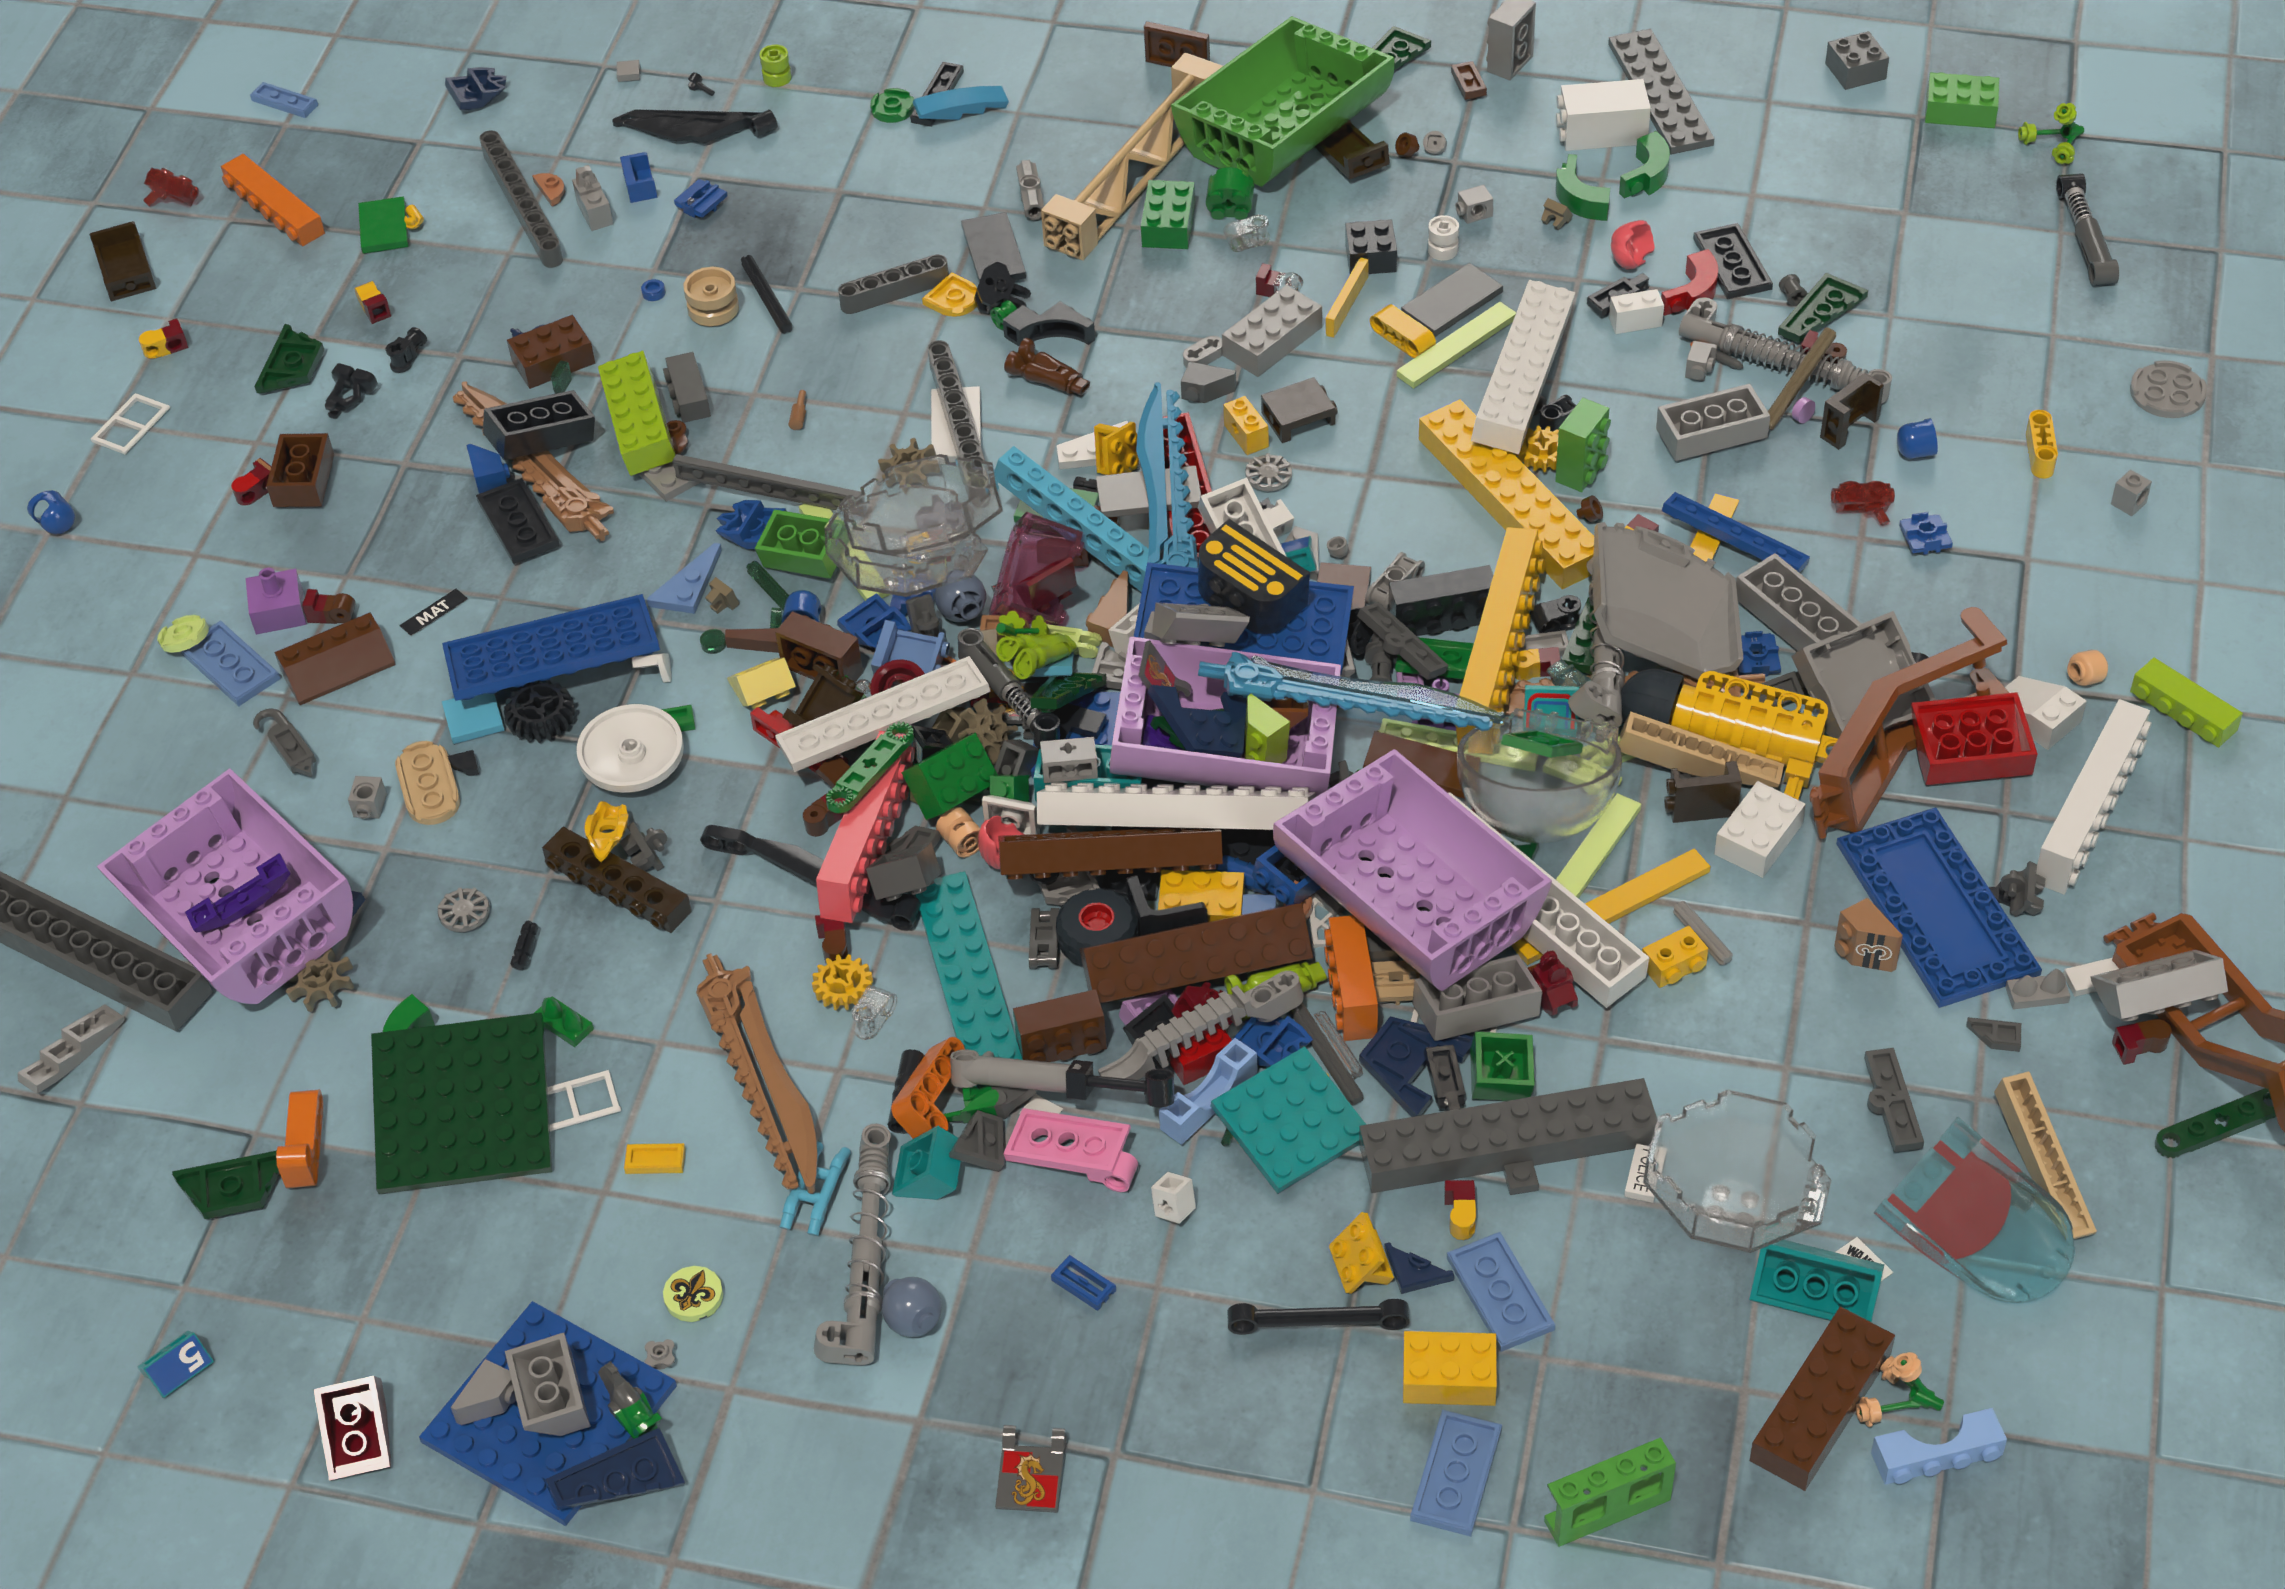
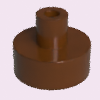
(1406, 144)
(1590, 509)

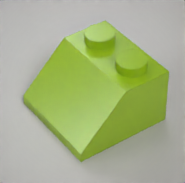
(1265, 732)

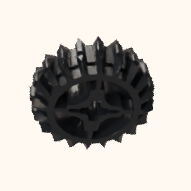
(539, 711)

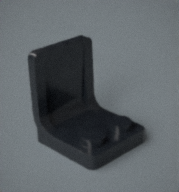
(1161, 920)

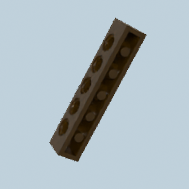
(617, 880)

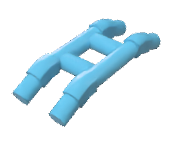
(820, 1199)

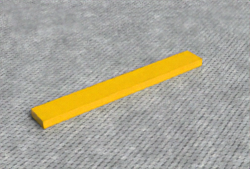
(1635, 893)

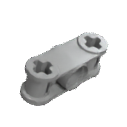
(1400, 569)

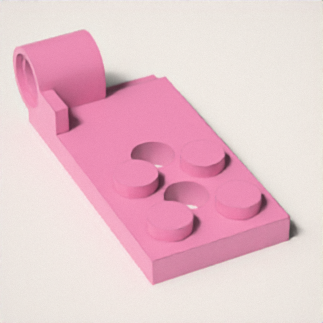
(1094, 1152)

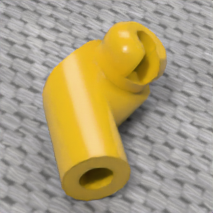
(415, 218)

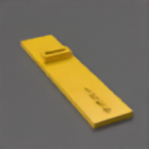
(1704, 543)

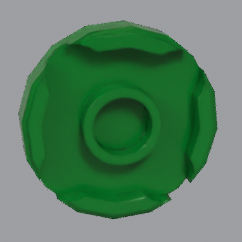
(892, 105)

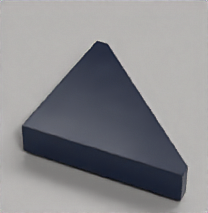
(1414, 1271)

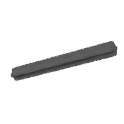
(1328, 1055)

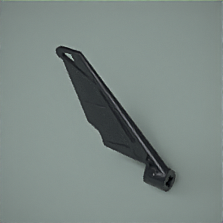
(696, 125)

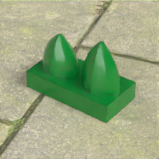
(564, 1021)

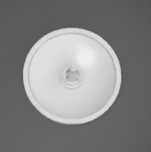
(630, 748)

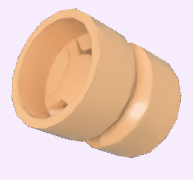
(959, 831)

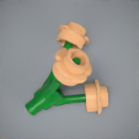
(1905, 1368)

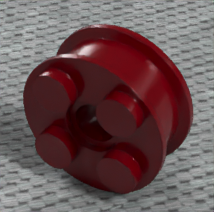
(893, 674)

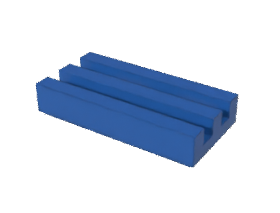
(1099, 1296)

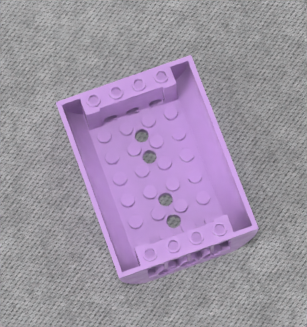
(1308, 742)
(225, 836)
(1436, 860)

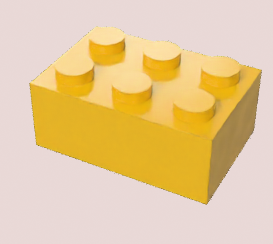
(1218, 890)
(1449, 1368)

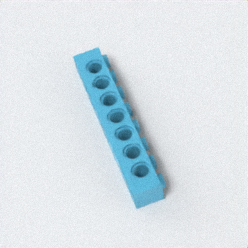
(1062, 505)

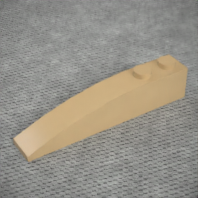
(1692, 752)
(2041, 1148)

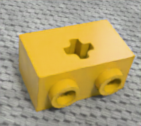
(1246, 425)

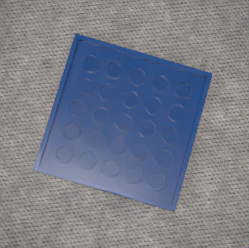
(522, 1459)

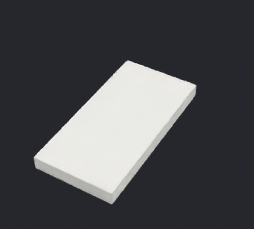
(940, 432)

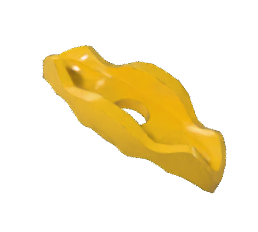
(602, 819)

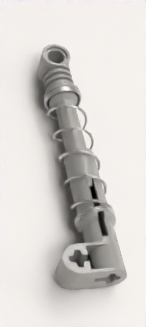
(1601, 696)
(865, 1261)

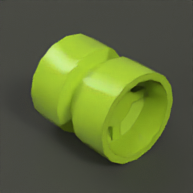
(775, 65)

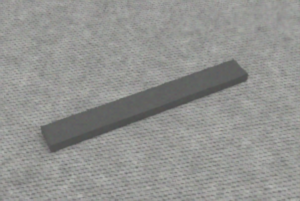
(760, 482)

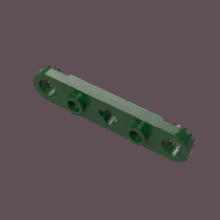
(2202, 1130)

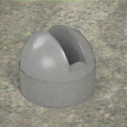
(1334, 547)

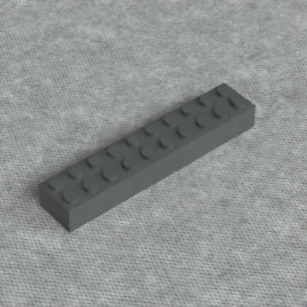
(99, 955)
(1507, 1132)

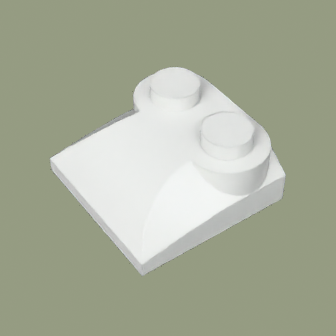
(1012, 811)

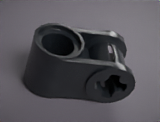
(1556, 412)
(1554, 616)
(1358, 633)

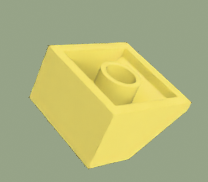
(762, 682)

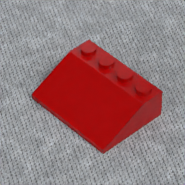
(1973, 738)

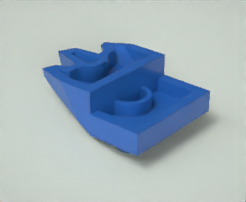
(745, 523)
(868, 620)
(1273, 1039)

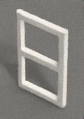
(117, 417)
(579, 1082)

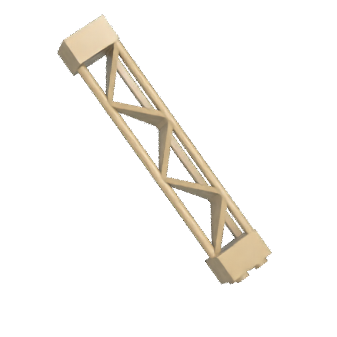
(1072, 224)

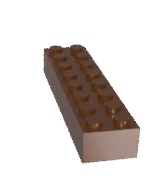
(1109, 851)
(1197, 952)

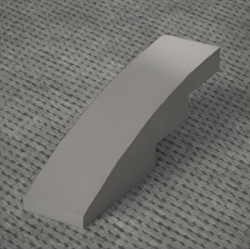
(77, 1044)

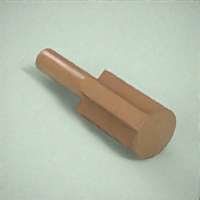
(798, 412)

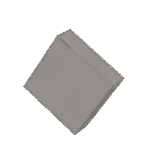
(628, 70)

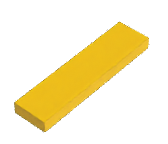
(1346, 297)

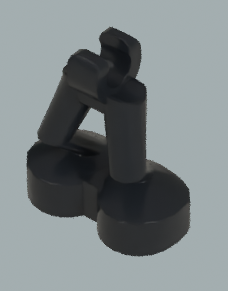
(347, 377)

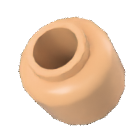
(2087, 667)

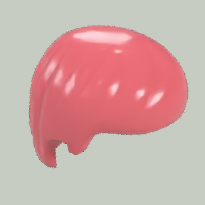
(1632, 243)
(988, 839)

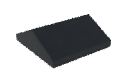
(1149, 1019)

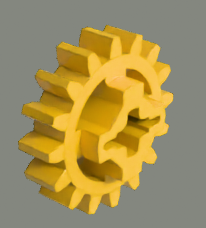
(1539, 449)
(839, 981)

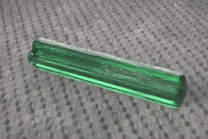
(767, 583)

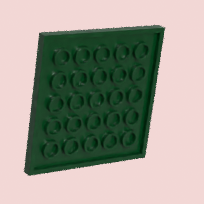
(460, 1103)

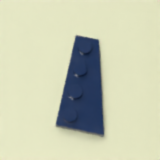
(624, 1471)

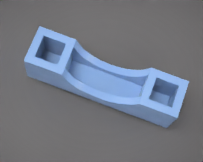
(1190, 1111)
(1903, 1457)

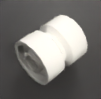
(1443, 238)

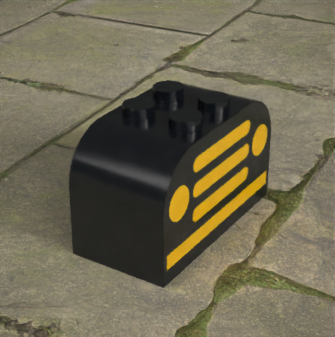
(1251, 578)

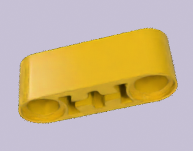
(1402, 331)
(2041, 444)

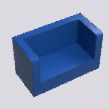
(638, 177)

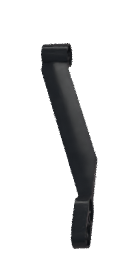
(899, 912)

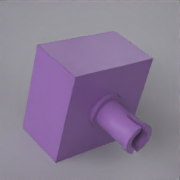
(275, 600)

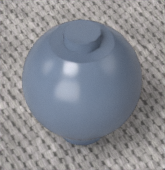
(961, 600)
(911, 1306)

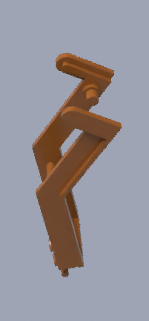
(1850, 806)
(2184, 934)

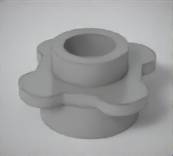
(663, 1360)

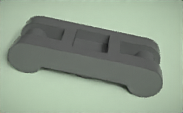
(1043, 938)

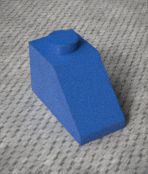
(487, 468)

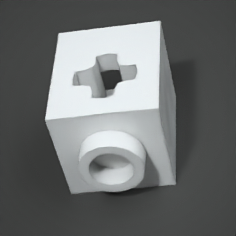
(1173, 1197)

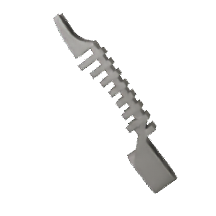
(1264, 1002)

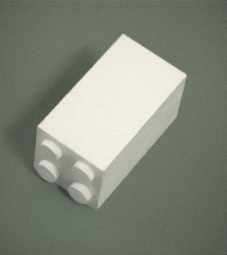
(1602, 114)

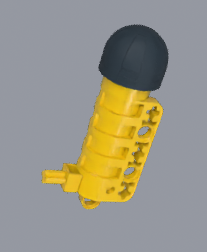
(1740, 722)

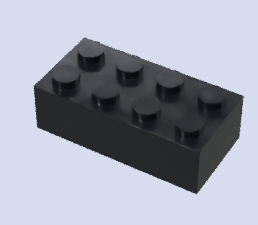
(538, 424)
(1441, 600)

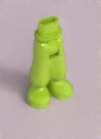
(1034, 651)
(1308, 975)

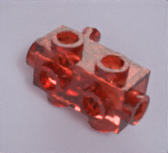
(165, 185)
(1864, 498)

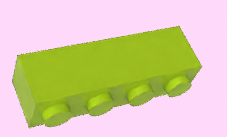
(2186, 702)

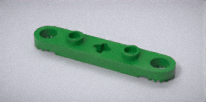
(860, 779)

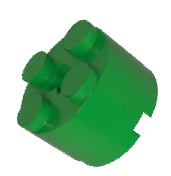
(1229, 194)

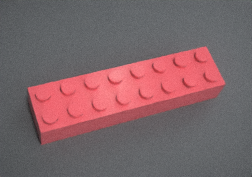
(861, 841)

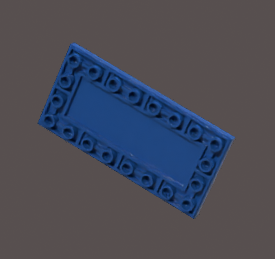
(1940, 905)

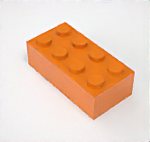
(1351, 978)

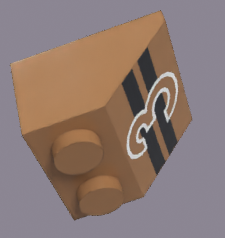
(1867, 937)

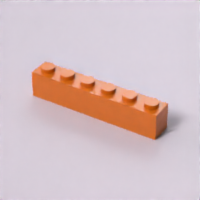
(272, 200)

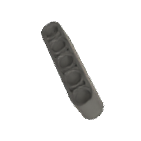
(892, 284)

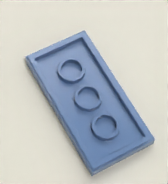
(231, 664)
(1500, 1291)
(1456, 1473)

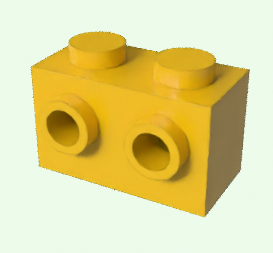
(1675, 956)

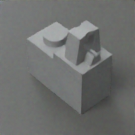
(591, 199)

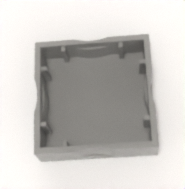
(1848, 663)

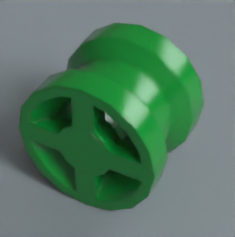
(999, 313)

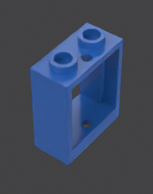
(1285, 889)

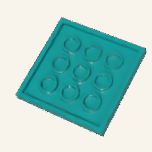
(1290, 1119)

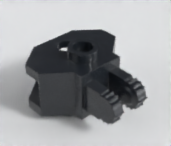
(997, 287)

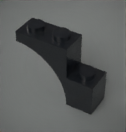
(1055, 322)

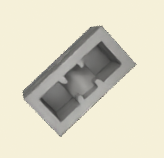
(1069, 759)

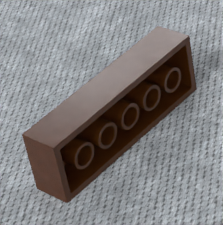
(1821, 1398)

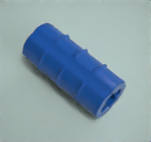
(1233, 864)

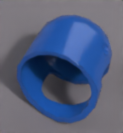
(1917, 439)
(57, 517)
(802, 603)

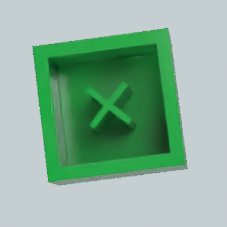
(1501, 1066)

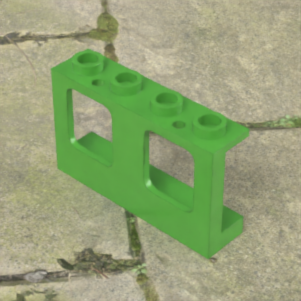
(1616, 1491)

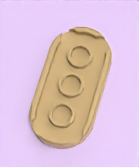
(427, 783)

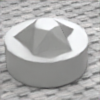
(1434, 142)

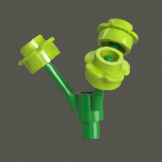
(2066, 116)

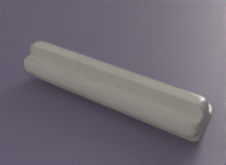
(1714, 944)

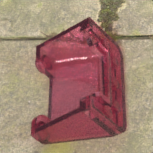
(1030, 547)

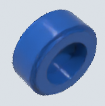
(653, 290)

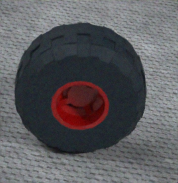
(1094, 919)

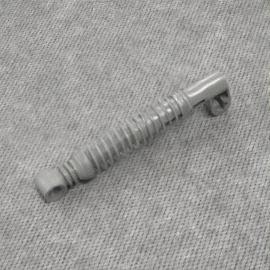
(1701, 326)

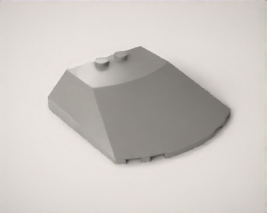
(1664, 601)

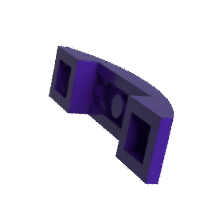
(242, 900)

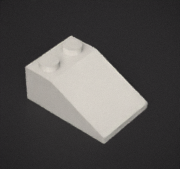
(2048, 708)

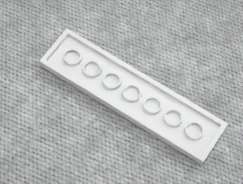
(864, 719)

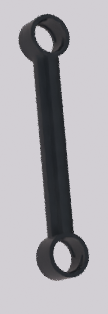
(1390, 1314)

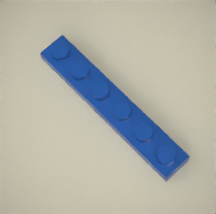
(1731, 531)

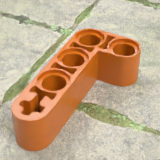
(915, 1103)
(300, 1156)

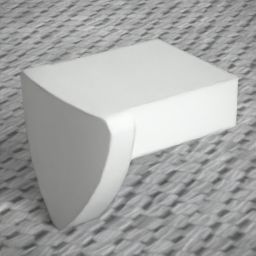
(660, 660)

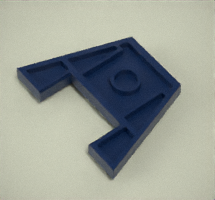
(1204, 729)
(1398, 1056)

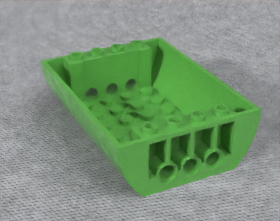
(1280, 99)

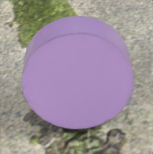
(1803, 410)

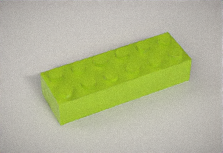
(636, 413)

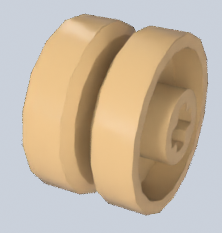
(711, 296)

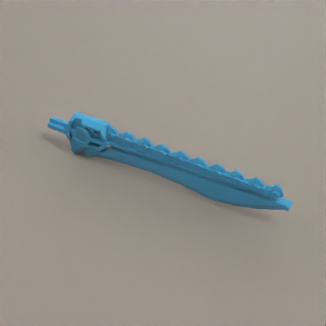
(1181, 546)

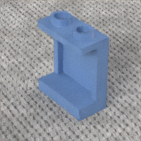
(918, 648)

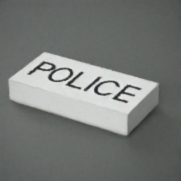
(1635, 1187)

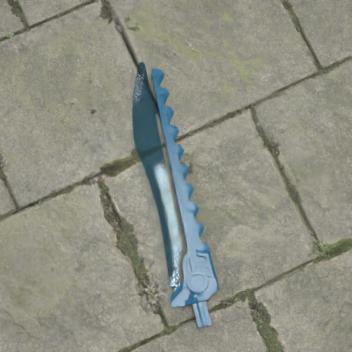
(1416, 701)

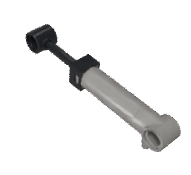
(1073, 1079)

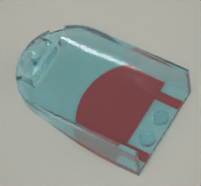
(1982, 1218)

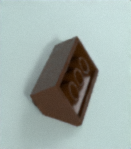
(334, 658)

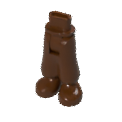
(1044, 369)

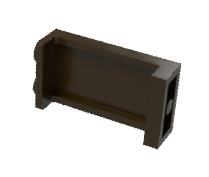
(1353, 151)
(122, 261)

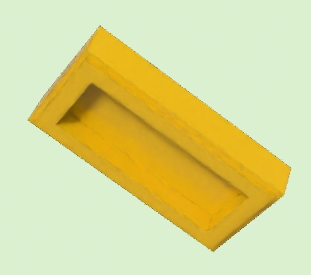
(654, 1158)

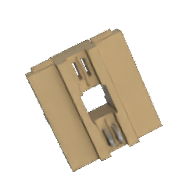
(1390, 990)

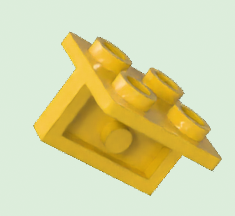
(1116, 448)
(1360, 1255)

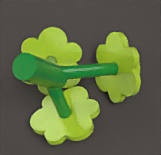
(1013, 625)

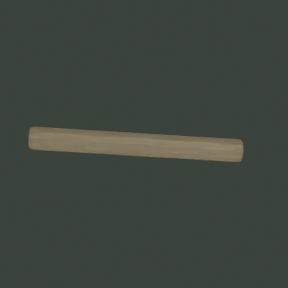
(1800, 376)

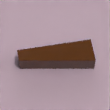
(752, 639)

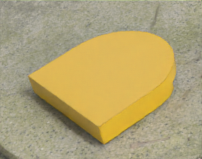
(952, 296)

